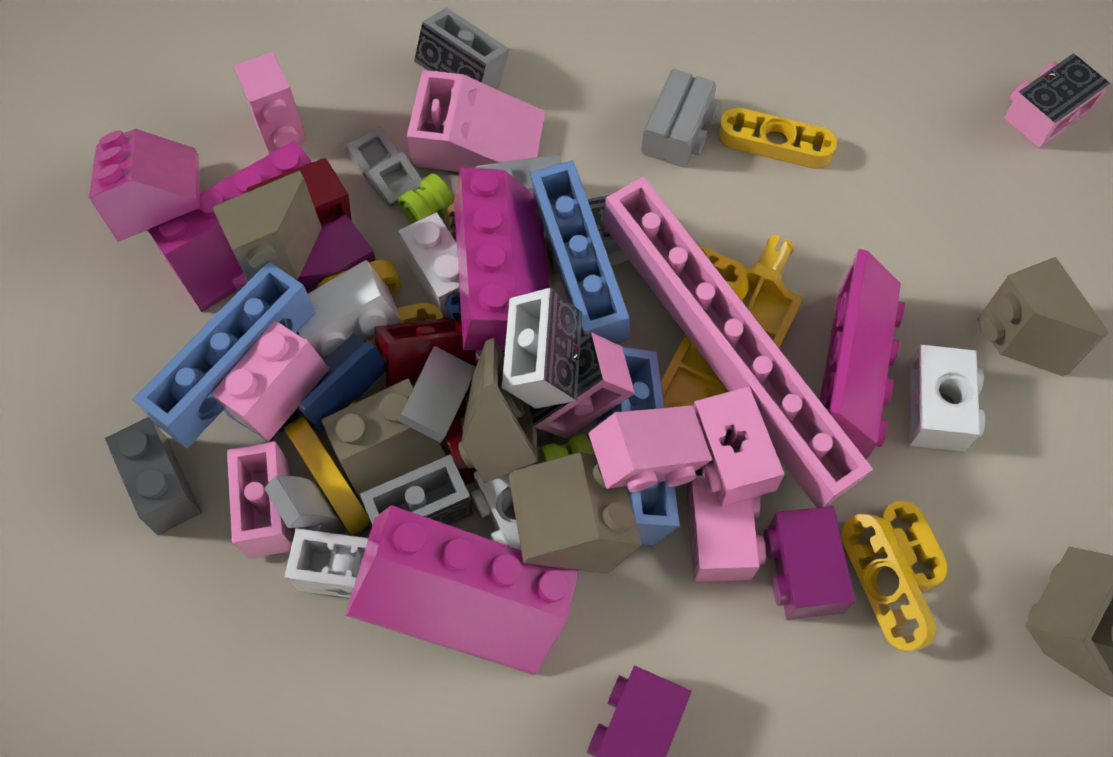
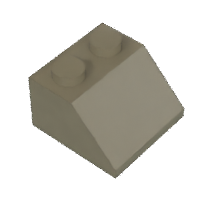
(271, 225)
(1042, 319)
(495, 422)
(375, 444)
(571, 517)
(1076, 617)

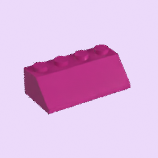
(196, 242)
(497, 251)
(862, 350)
(460, 591)

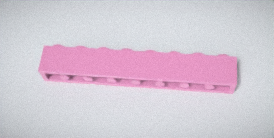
(733, 342)

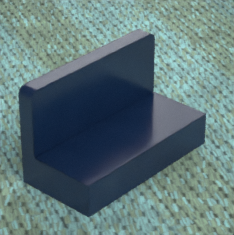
(351, 372)

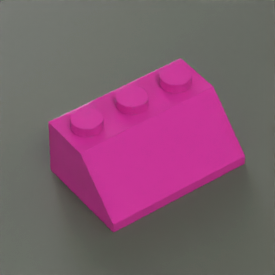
(143, 181)

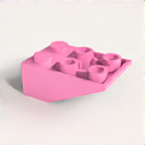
(469, 124)

